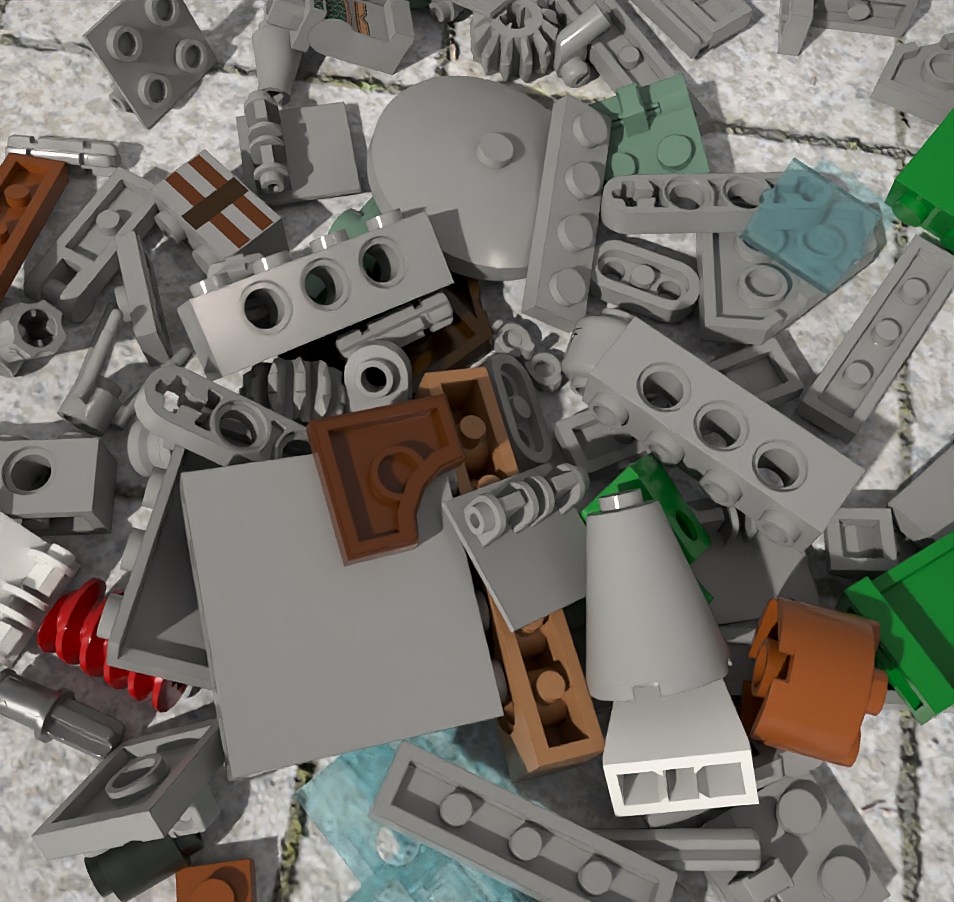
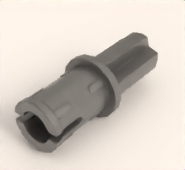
(58, 716)

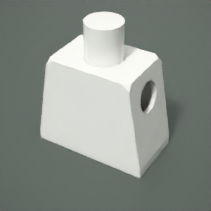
(677, 753)

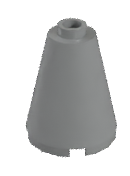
(644, 606)

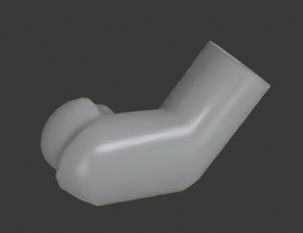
(572, 46)

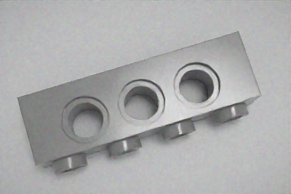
(229, 342)
(756, 436)
(75, 497)

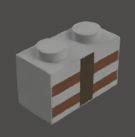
(215, 213)

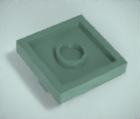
(653, 131)

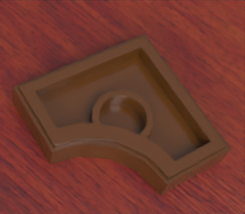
(377, 471)

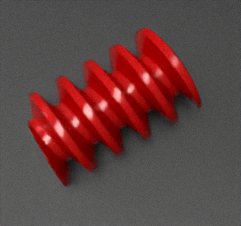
(72, 632)

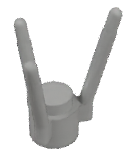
(93, 398)

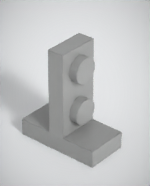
(859, 16)

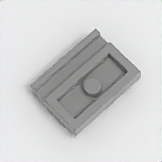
(696, 22)

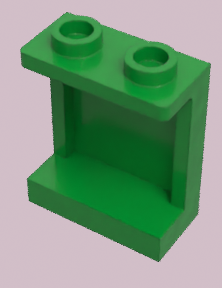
(915, 626)

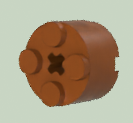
(812, 680)

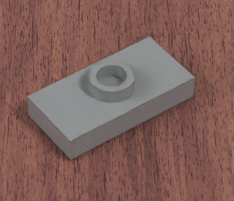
(141, 299)

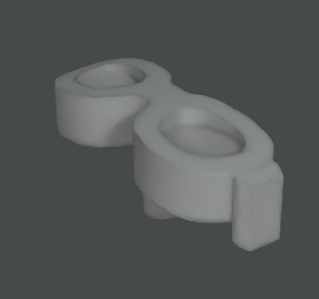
(516, 341)

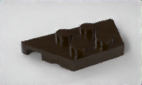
(437, 351)

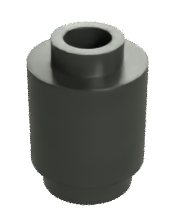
(141, 864)

